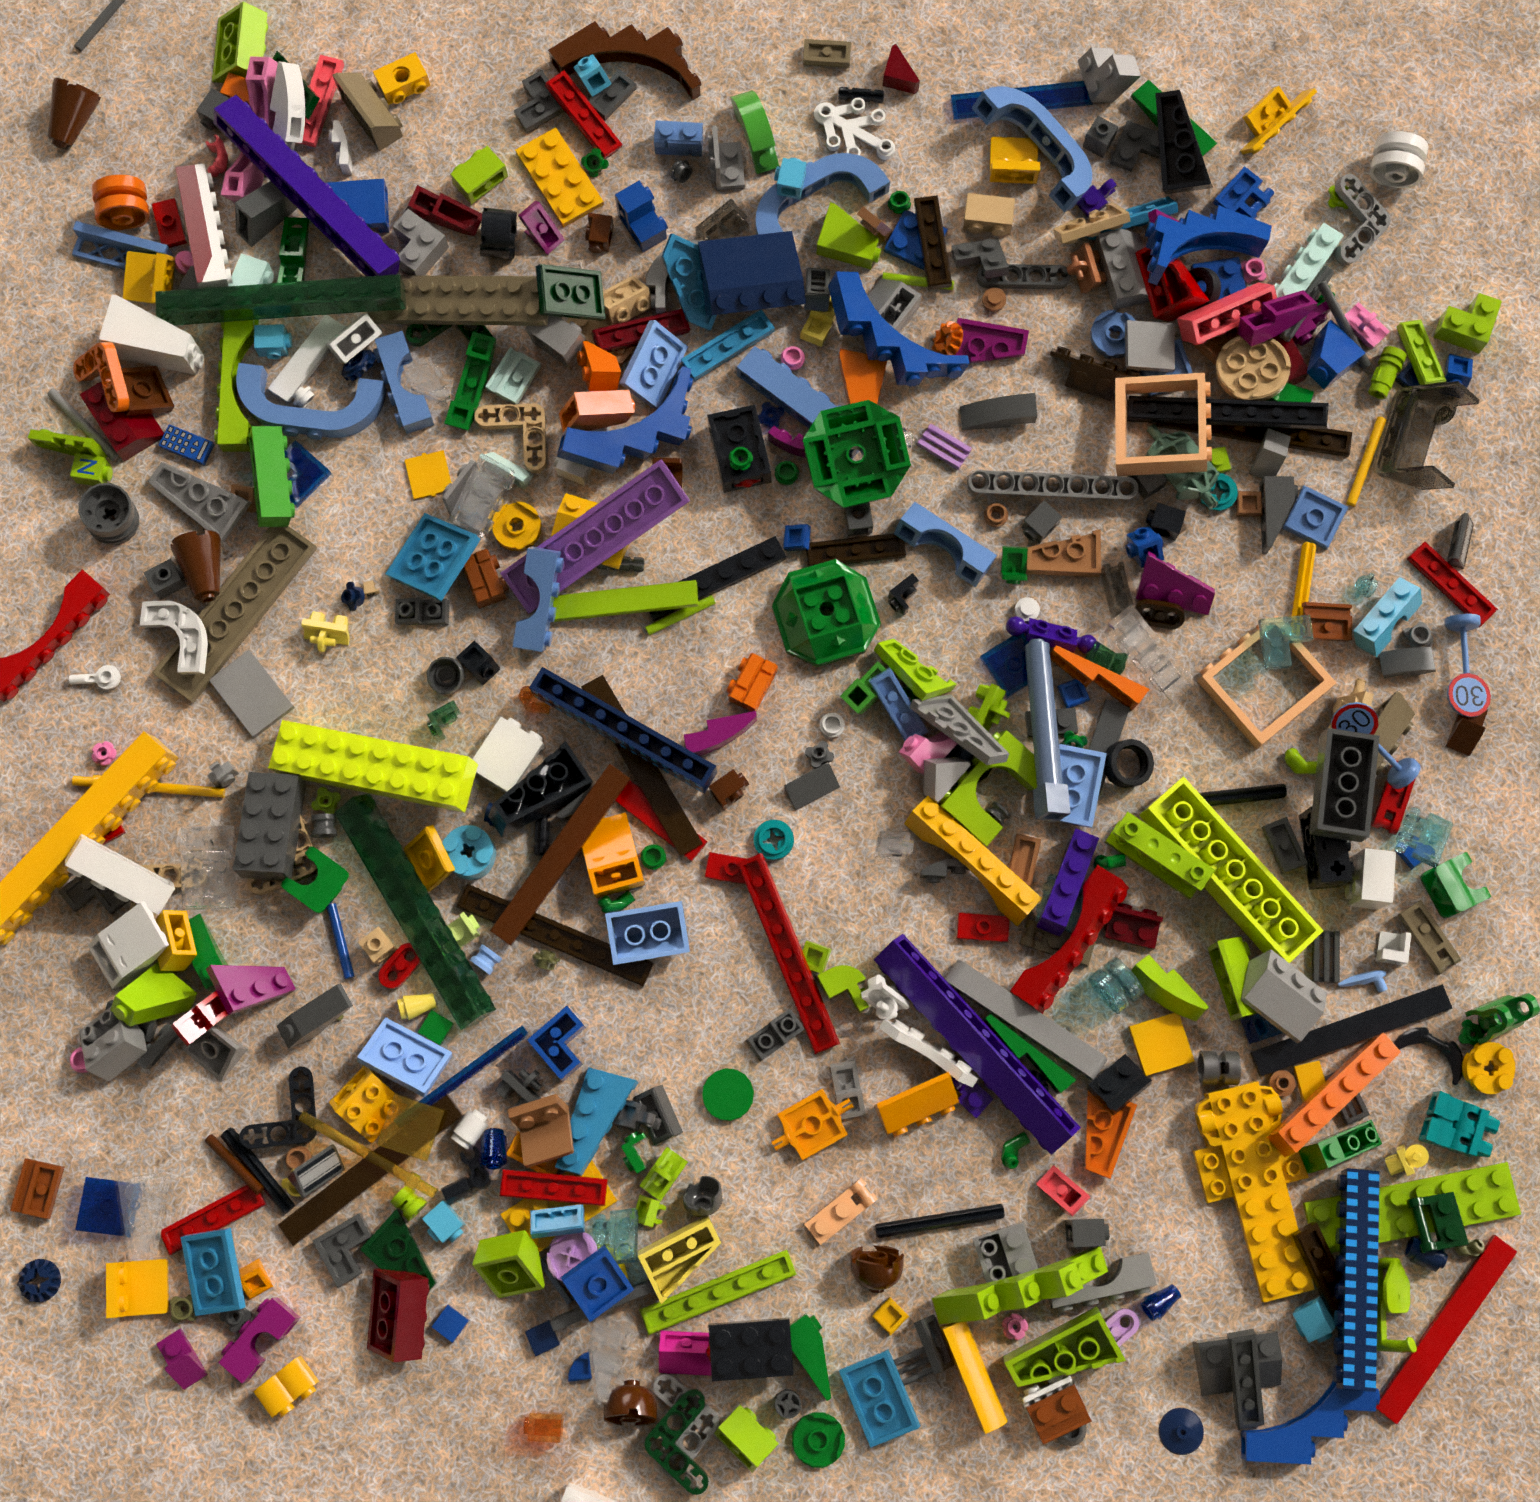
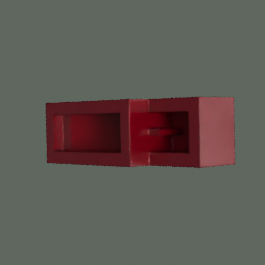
(444, 211)

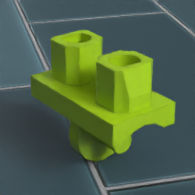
(992, 707)
(663, 1174)

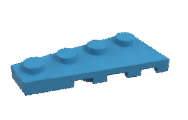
(595, 1110)

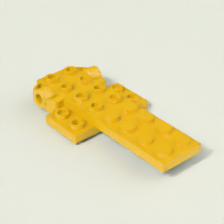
(1250, 1168)

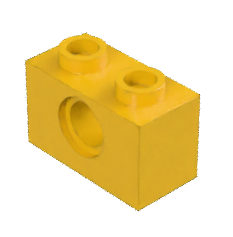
(407, 68)
(180, 940)

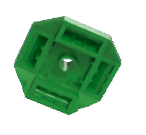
(863, 428)
(820, 637)

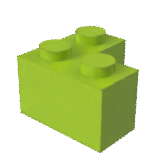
(1471, 328)

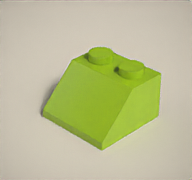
(509, 1264)

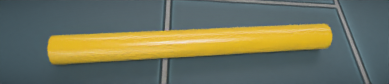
(1366, 461)

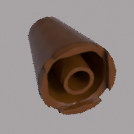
(69, 111)
(200, 562)

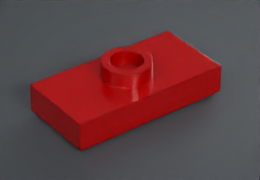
(169, 223)
(724, 868)
(983, 927)

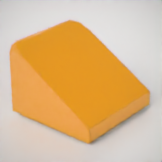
(254, 1279)

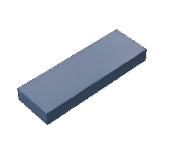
(897, 704)

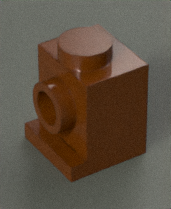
(599, 232)
(728, 788)

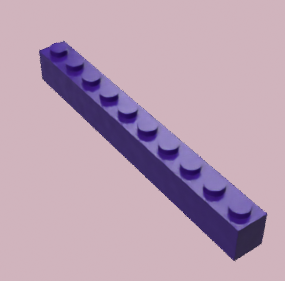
(305, 188)
(977, 1044)

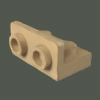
(626, 300)

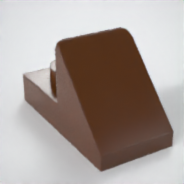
(1466, 733)

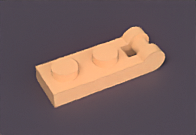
(839, 1212)

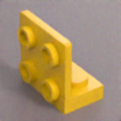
(1013, 160)
(146, 275)
(364, 1103)
(137, 1288)

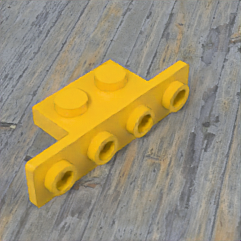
(1270, 114)

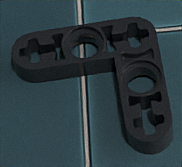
(290, 1126)

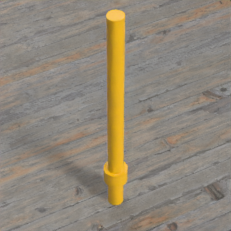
(162, 787)

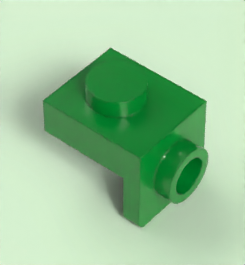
(1014, 564)
(632, 1159)

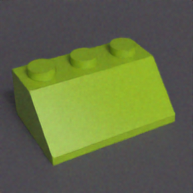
(238, 38)
(1231, 965)

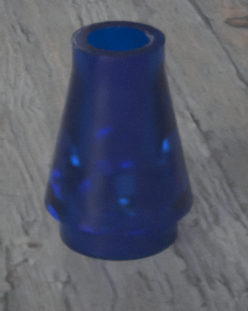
(1160, 1302)

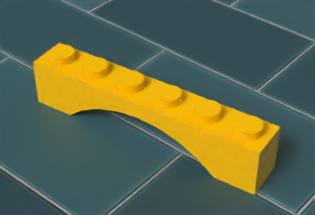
(1008, 891)

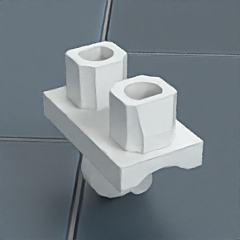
(884, 998)

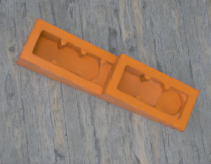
(1085, 671)

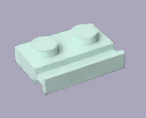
(513, 376)

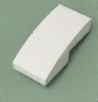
(340, 143)

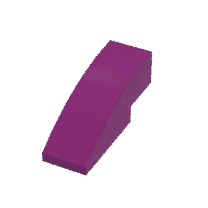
(1275, 317)
(719, 733)

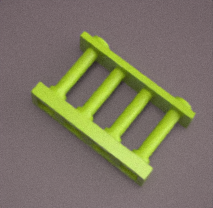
(1159, 855)

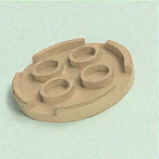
(1252, 371)

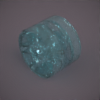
(1116, 985)

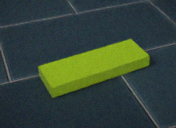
(1420, 352)

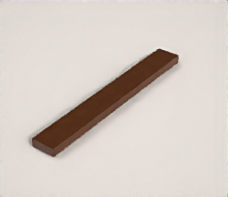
(560, 854)

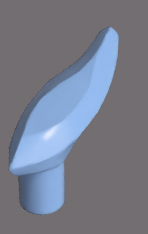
(1364, 978)

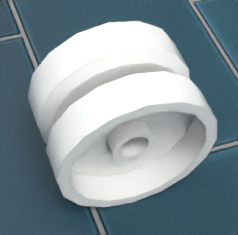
(1399, 159)

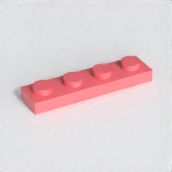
(325, 87)

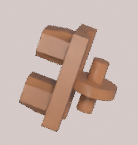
(1085, 268)

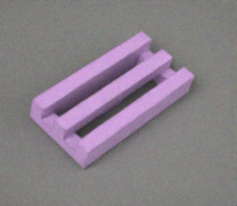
(950, 439)

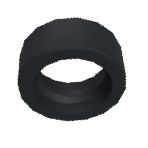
(1145, 758)

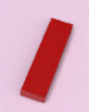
(583, 114)
(1451, 582)
(635, 803)
(553, 1187)
(212, 1217)

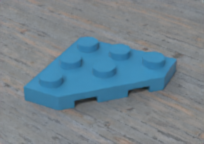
(684, 270)

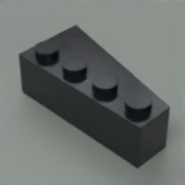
(1180, 153)
(542, 791)

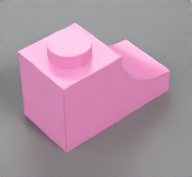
(919, 748)

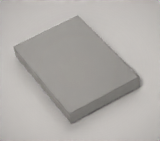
(251, 694)

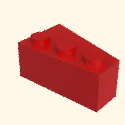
(1175, 292)

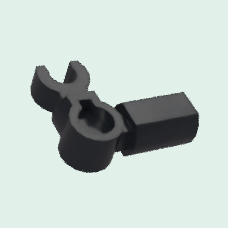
(479, 1178)

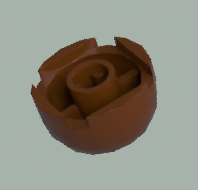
(877, 1268)
(631, 1404)

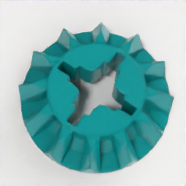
(1228, 498)
(780, 830)

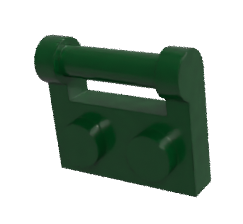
(1445, 1220)

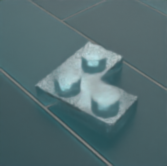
(1276, 636)

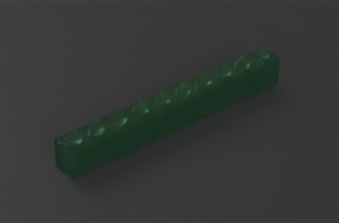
(281, 300)
(415, 911)

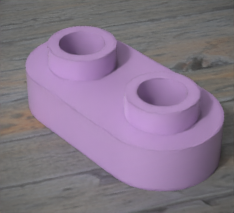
(1120, 1333)

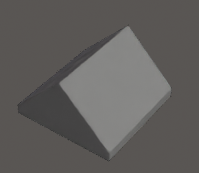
(216, 1052)

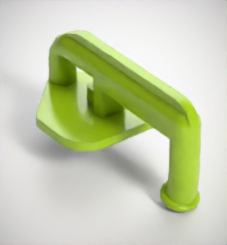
(1393, 1298)

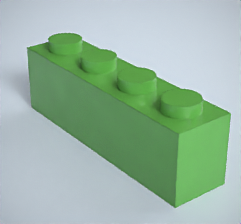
(270, 476)

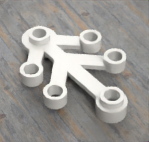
(852, 127)

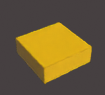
(890, 1315)

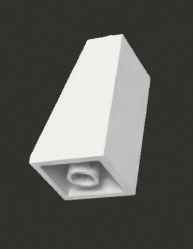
(148, 339)

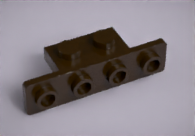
(1091, 376)

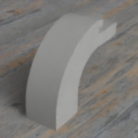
(658, 281)

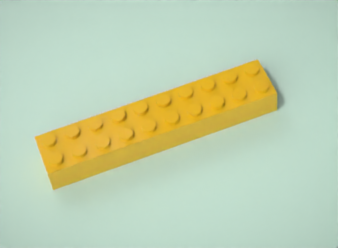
(93, 816)

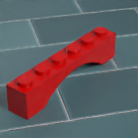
(79, 601)
(1100, 898)

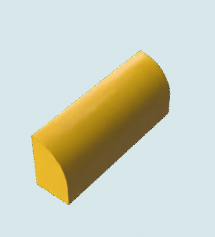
(974, 1376)

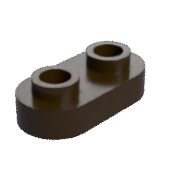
(1159, 611)

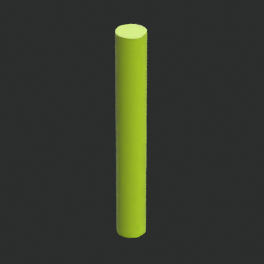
(910, 280)
(679, 615)

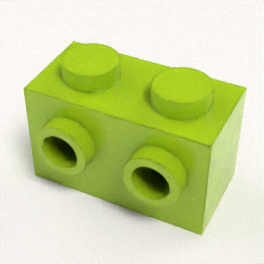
(479, 174)
(746, 1437)

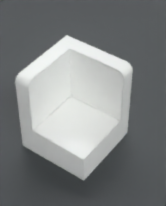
(1393, 948)

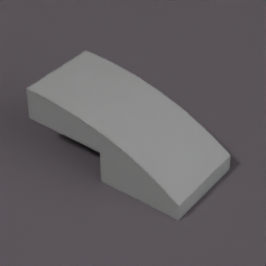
(846, 1086)

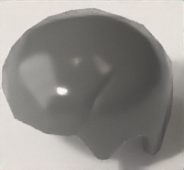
(442, 670)
(703, 1204)

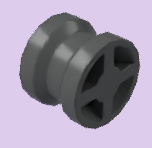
(323, 825)
(786, 1407)

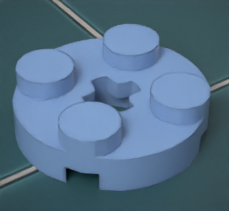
(1100, 332)

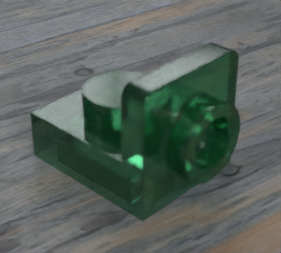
(1107, 658)
(445, 714)

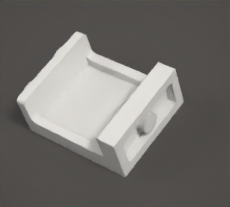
(507, 754)

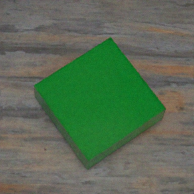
(436, 1027)

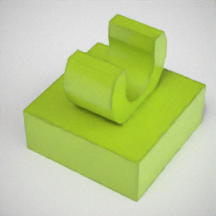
(648, 1210)

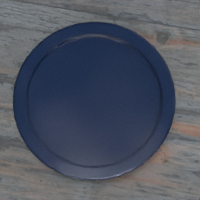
(1181, 1431)

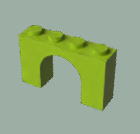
(962, 800)

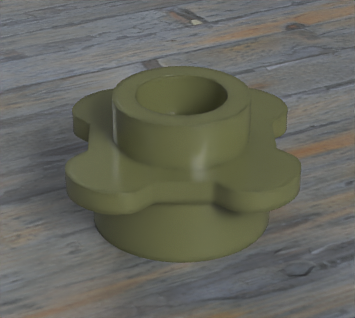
(545, 959)
(176, 1309)

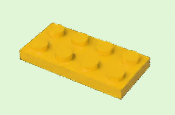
(559, 177)
(518, 1216)

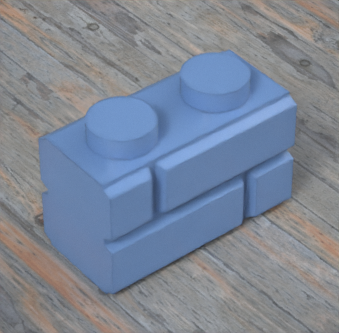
(678, 138)

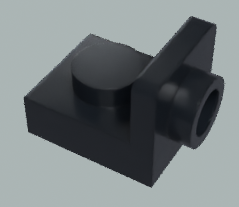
(904, 589)
(478, 662)

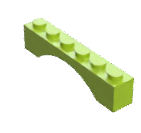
(232, 424)

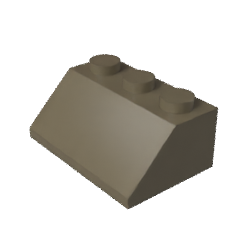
(368, 108)
(1393, 720)

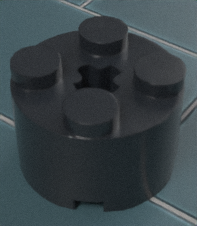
(498, 233)

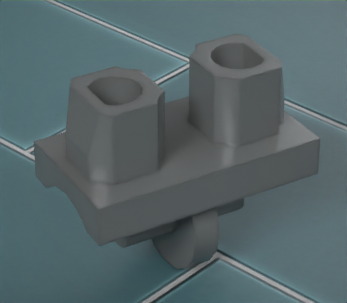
(512, 1083)

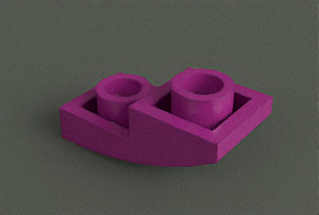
(1310, 323)
(784, 441)

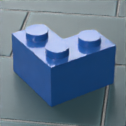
(638, 216)
(552, 1042)

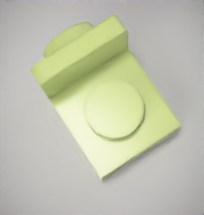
(464, 929)

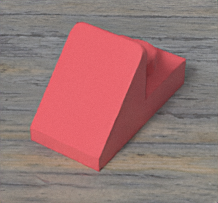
(1063, 1191)

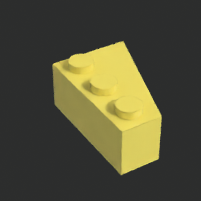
(678, 1255)

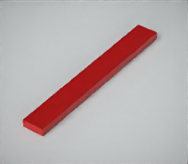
(788, 953)
(1445, 1329)

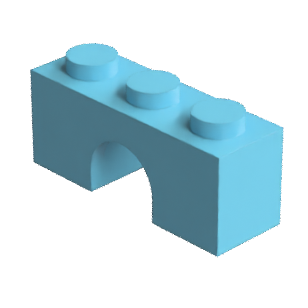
(1376, 628)

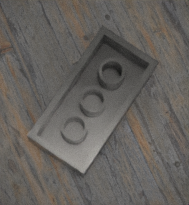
(1344, 785)
(269, 826)

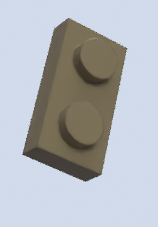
(827, 53)

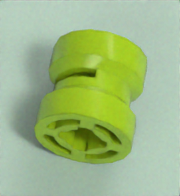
(408, 1202)

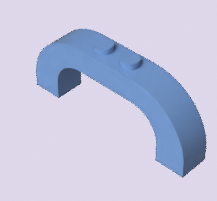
(1046, 133)
(827, 170)
(314, 423)

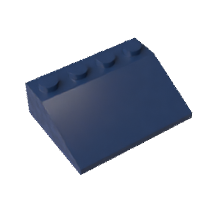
(750, 273)

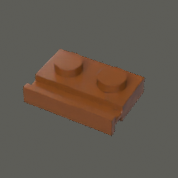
(1329, 620)
(37, 1188)
(1058, 1414)

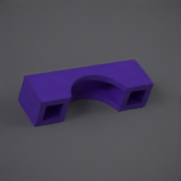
(1067, 882)

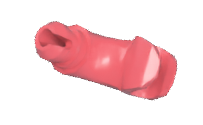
(221, 161)

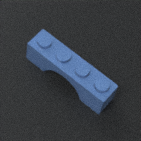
(412, 408)
(923, 527)
(543, 568)

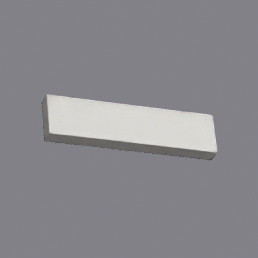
(305, 359)

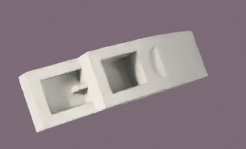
(288, 103)

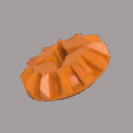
(953, 342)

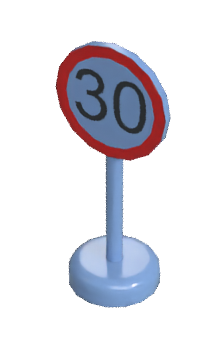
(1467, 692)
(1363, 719)

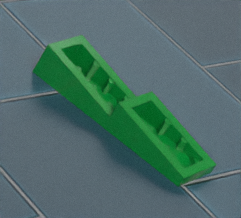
(1146, 100)
(293, 250)
(1053, 1074)

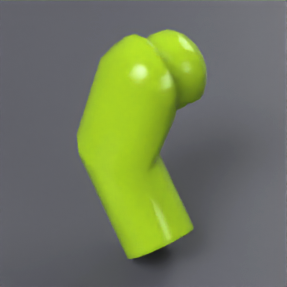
(1298, 764)

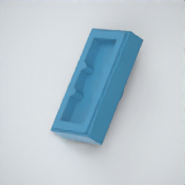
(557, 1221)

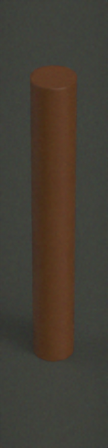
(234, 1164)

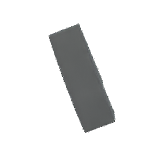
(999, 412)

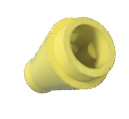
(415, 1005)

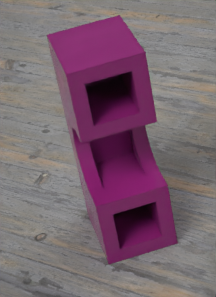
(242, 1357)

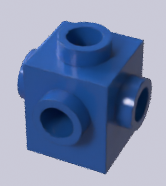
(1141, 542)

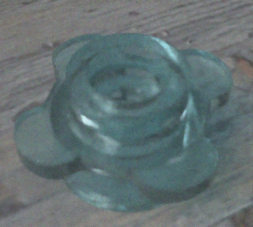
(1365, 585)

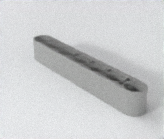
(1063, 489)
(1027, 1019)

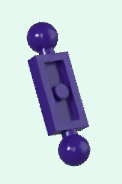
(1051, 633)

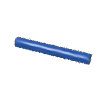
(340, 941)

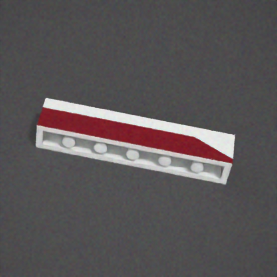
(202, 226)

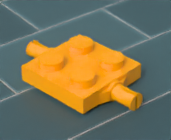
(812, 1124)

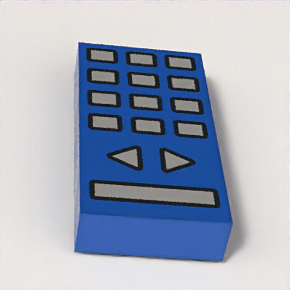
(186, 444)

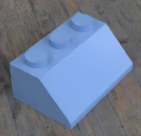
(647, 932)

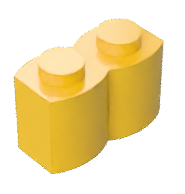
(287, 1386)

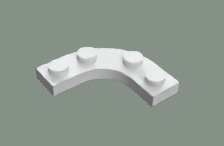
(188, 628)
(943, 1057)

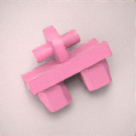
(1366, 326)

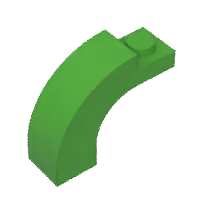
(756, 127)

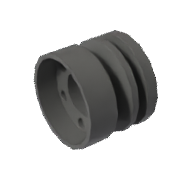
(100, 503)

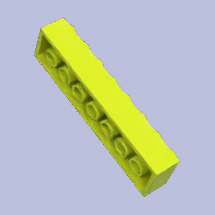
(374, 766)
(1240, 879)

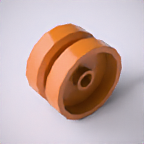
(120, 202)

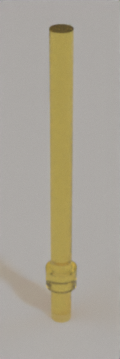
(412, 1180)

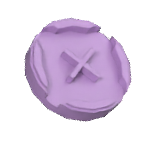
(568, 1252)

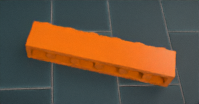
(1333, 1095)

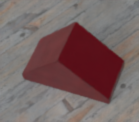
(899, 73)

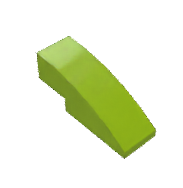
(1169, 989)

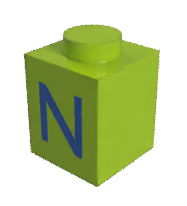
(90, 470)

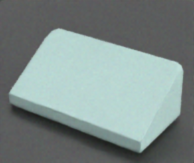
(522, 476)

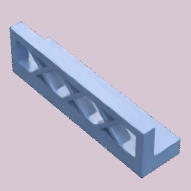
(112, 239)

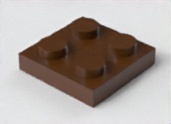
(146, 391)

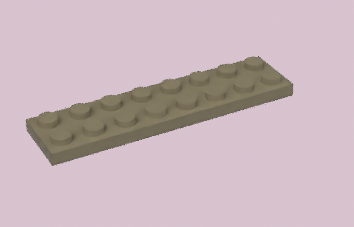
(467, 301)
(240, 605)

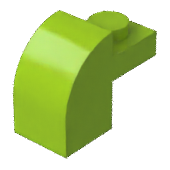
(843, 979)

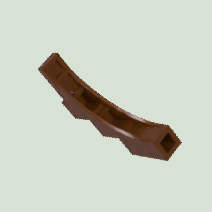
(628, 45)

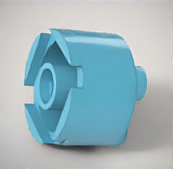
(482, 852)

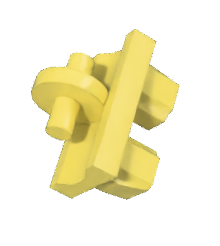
(324, 632)
(1406, 1160)

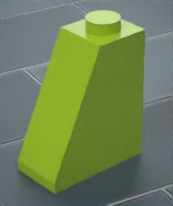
(847, 240)
(152, 997)

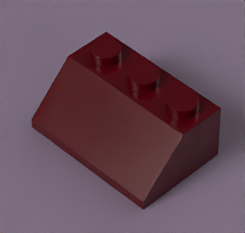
(125, 433)
(397, 1315)

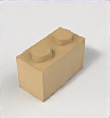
(988, 214)

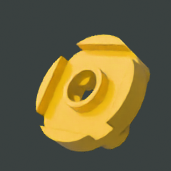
(530, 525)
(1503, 1067)

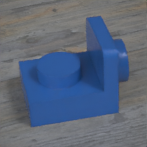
(1458, 369)

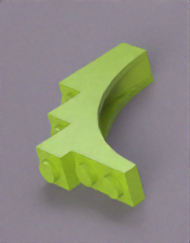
(1021, 1290)

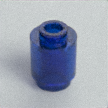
(493, 1148)

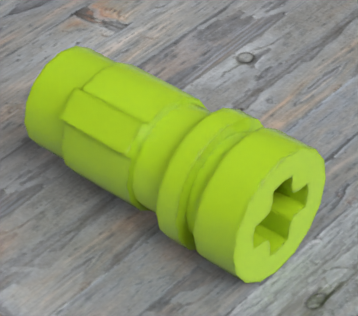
(1385, 374)

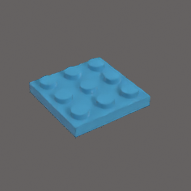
(433, 556)

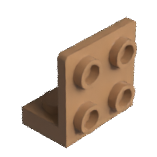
(543, 1129)

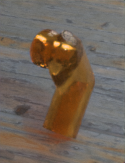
(531, 703)

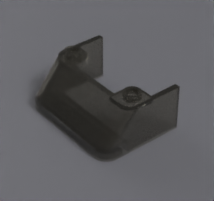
(1410, 431)

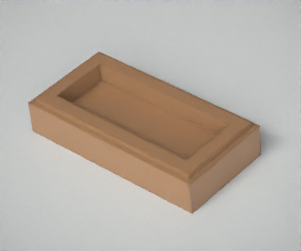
(1024, 857)

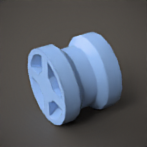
(485, 959)

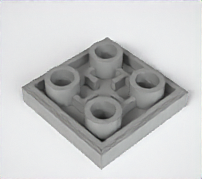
(1149, 346)

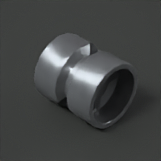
(1210, 1068)

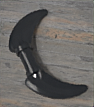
(1450, 1049)

